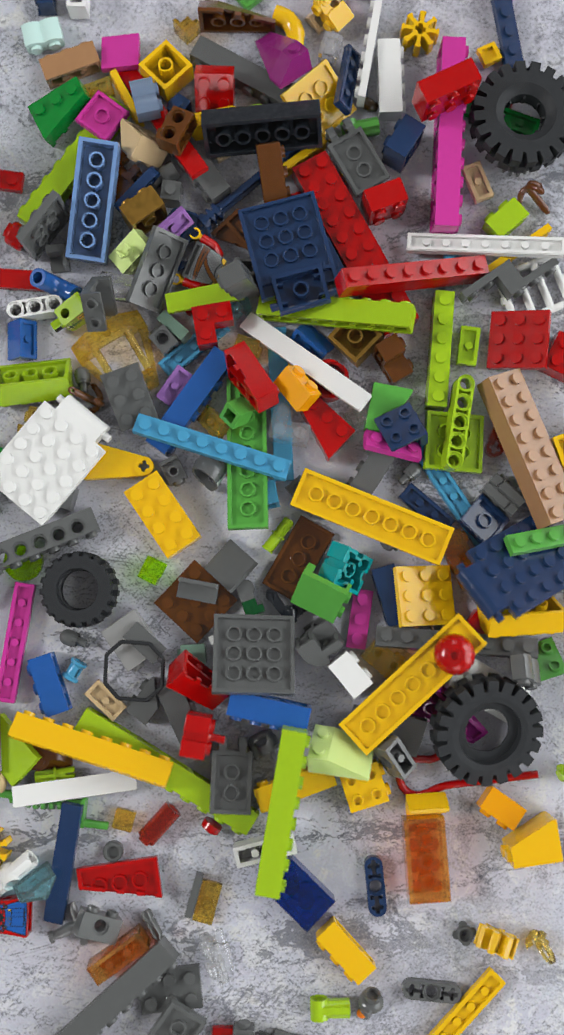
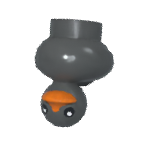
(369, 1003)

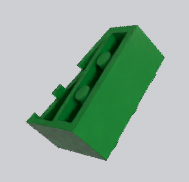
(59, 109)

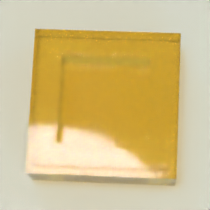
(124, 819)

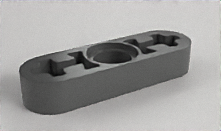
(446, 985)

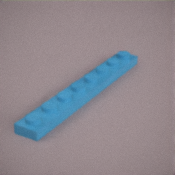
(211, 447)

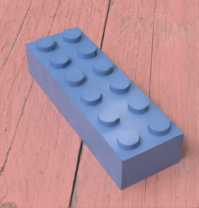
(93, 200)

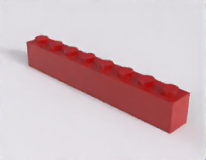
(410, 275)

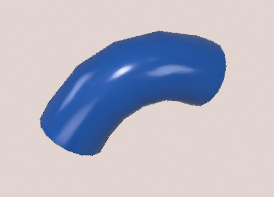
(53, 284)

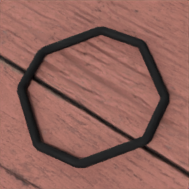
(106, 671)

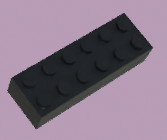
(238, 129)

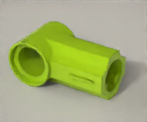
(327, 1008)

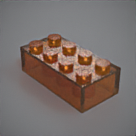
(425, 858)

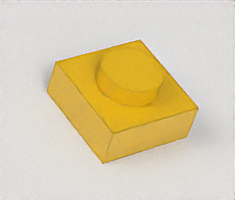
(489, 54)

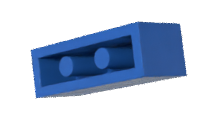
(49, 684)

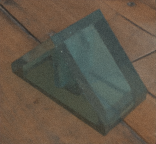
(36, 885)

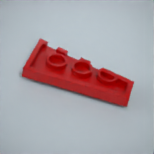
(129, 876)

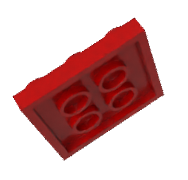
(519, 340)

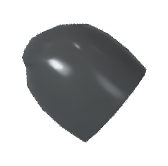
(208, 467)

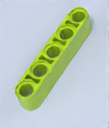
(463, 416)

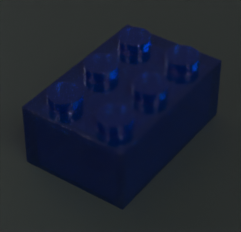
(304, 896)

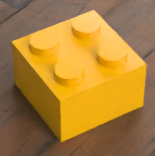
(168, 69)

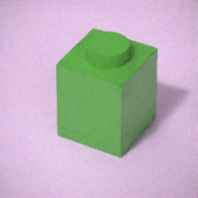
(237, 412)

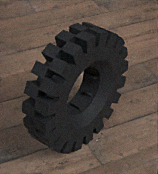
(519, 86)

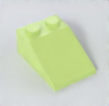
(337, 754)

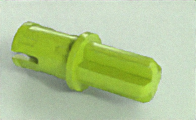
(278, 535)
(54, 774)

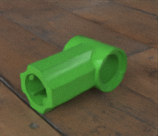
(369, 125)

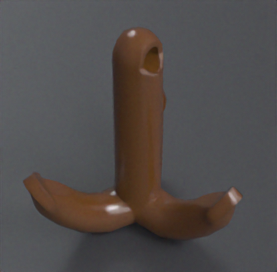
(534, 190)
(97, 402)

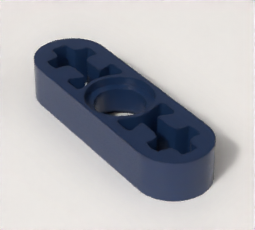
(148, 178)
(371, 900)

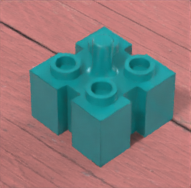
(345, 566)

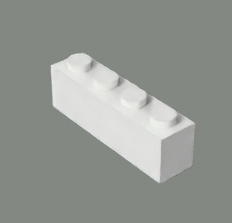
(389, 79)

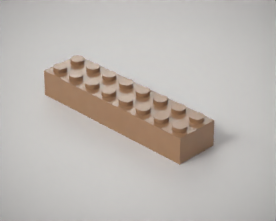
(526, 445)

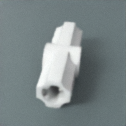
(14, 871)

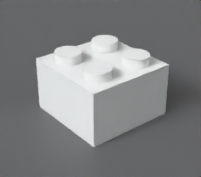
(349, 673)

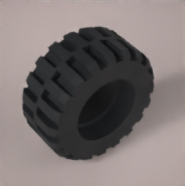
(53, 589)

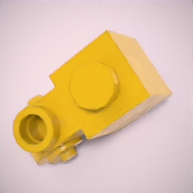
(333, 17)

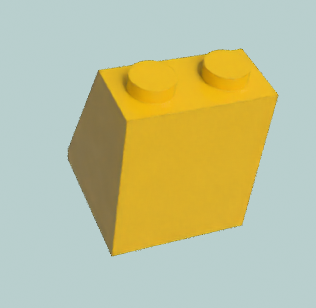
(533, 843)

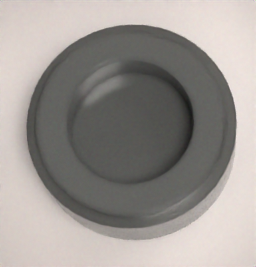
(113, 851)

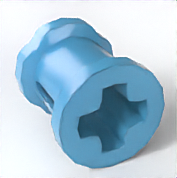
(74, 670)

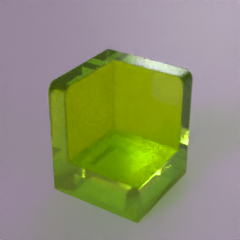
(152, 570)

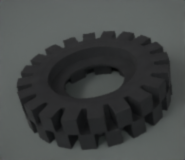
(465, 701)

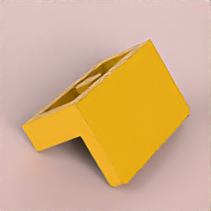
(426, 803)

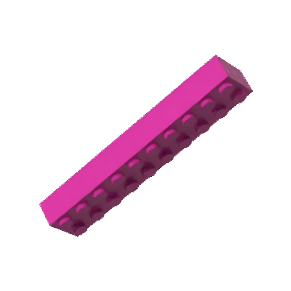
(448, 149)

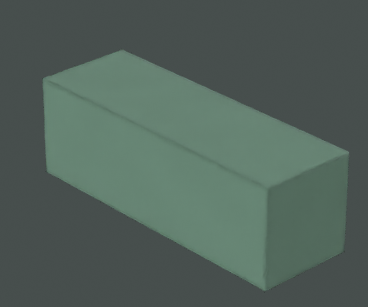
(174, 327)

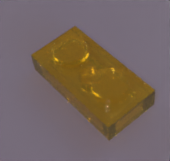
(212, 422)

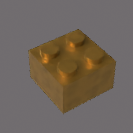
(143, 210)
(355, 343)

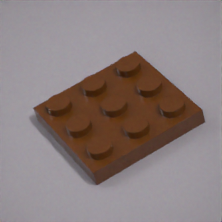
(194, 616)

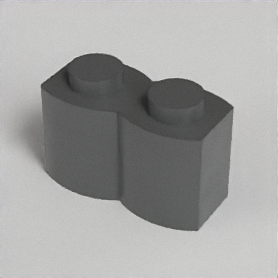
(525, 671)

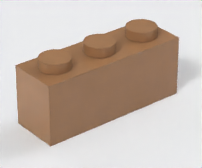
(70, 62)

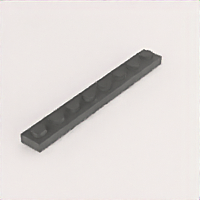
(415, 638)

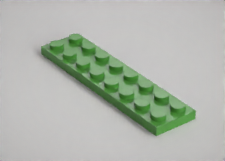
(247, 489)

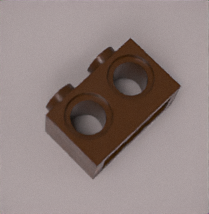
(176, 130)

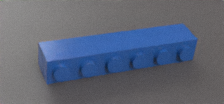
(194, 395)

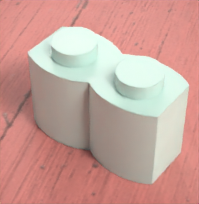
(43, 35)

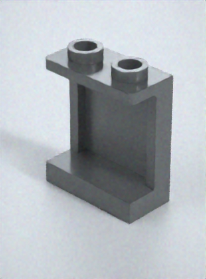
(97, 302)

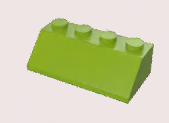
(35, 381)

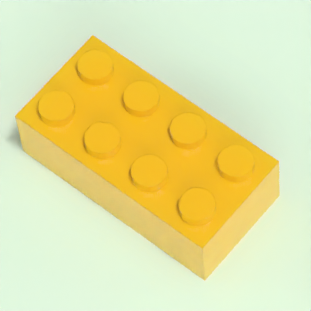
(162, 514)

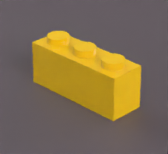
(345, 951)

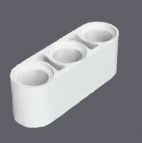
(28, 305)

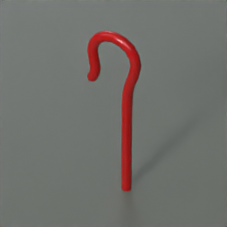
(453, 783)

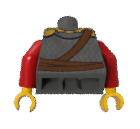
(203, 263)

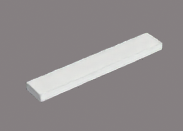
(71, 789)

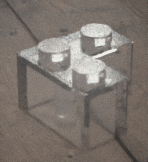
(284, 430)

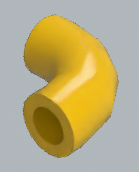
(289, 23)

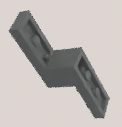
(508, 280)

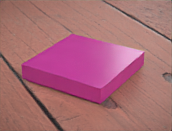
(120, 52)
(102, 116)

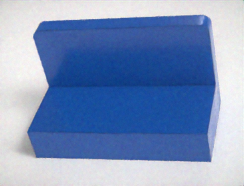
(22, 339)
(312, 340)

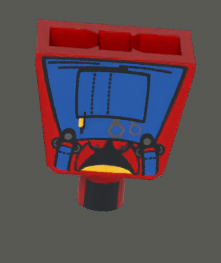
(15, 916)

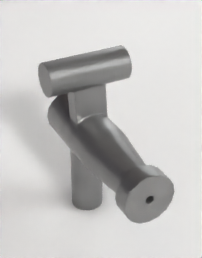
(66, 930)

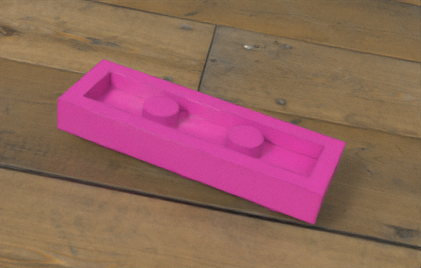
(375, 442)
(359, 619)

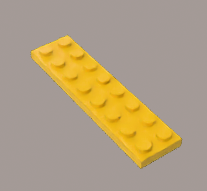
(372, 516)
(404, 690)

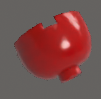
(454, 654)

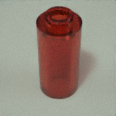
(159, 824)

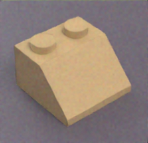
(141, 144)

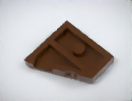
(231, 231)

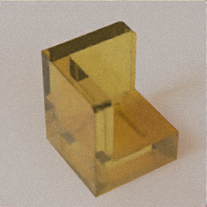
(186, 29)

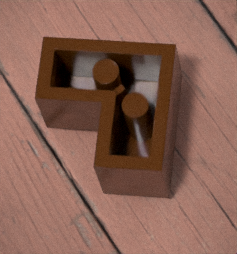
(391, 359)

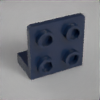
(401, 427)

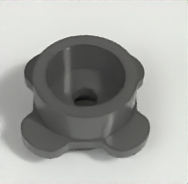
(464, 939)

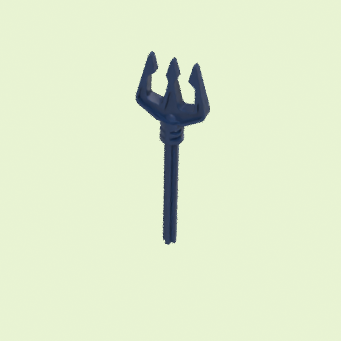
(204, 221)

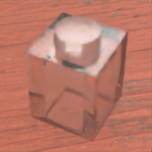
(330, 47)

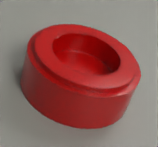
(211, 826)

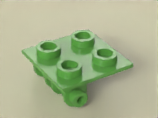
(549, 660)

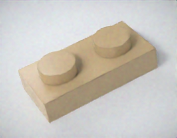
(477, 182)
(105, 700)

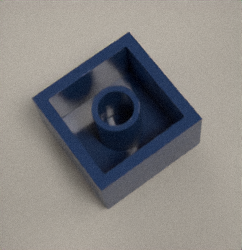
(403, 143)

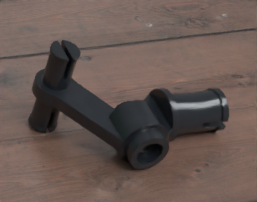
(288, 610)

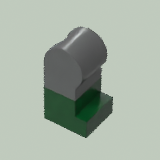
(247, 598)

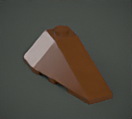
(226, 18)

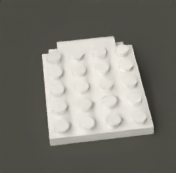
(51, 456)

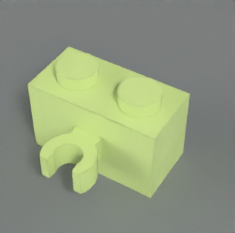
(129, 252)

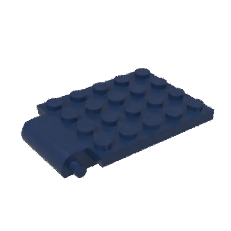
(289, 253)
(512, 582)

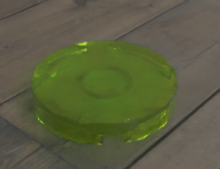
(28, 570)

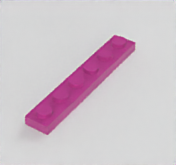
(16, 640)

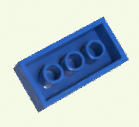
(269, 710)

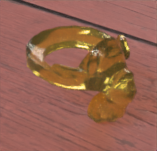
(540, 941)

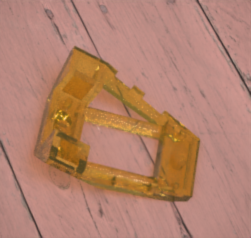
(125, 324)

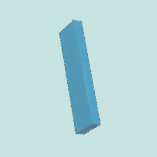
(185, 354)

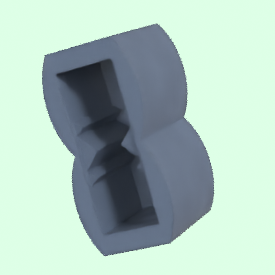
(145, 99)

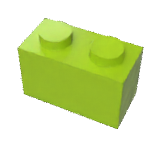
(506, 219)

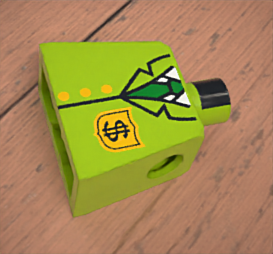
(69, 314)

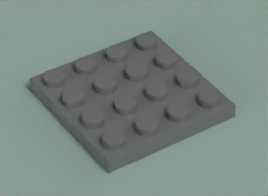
(253, 655)

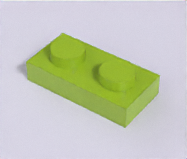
(468, 346)

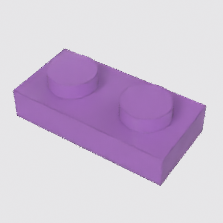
(177, 221)
(173, 385)

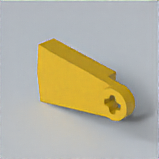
(119, 465)

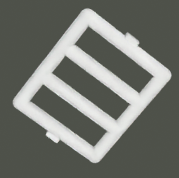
(559, 277)

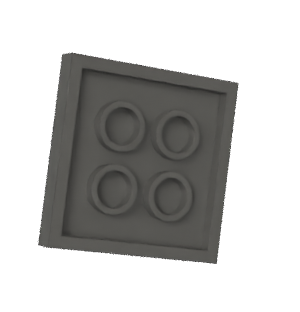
(43, 225)

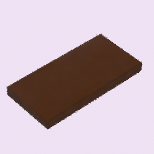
(304, 545)

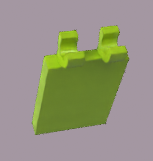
(16, 756)

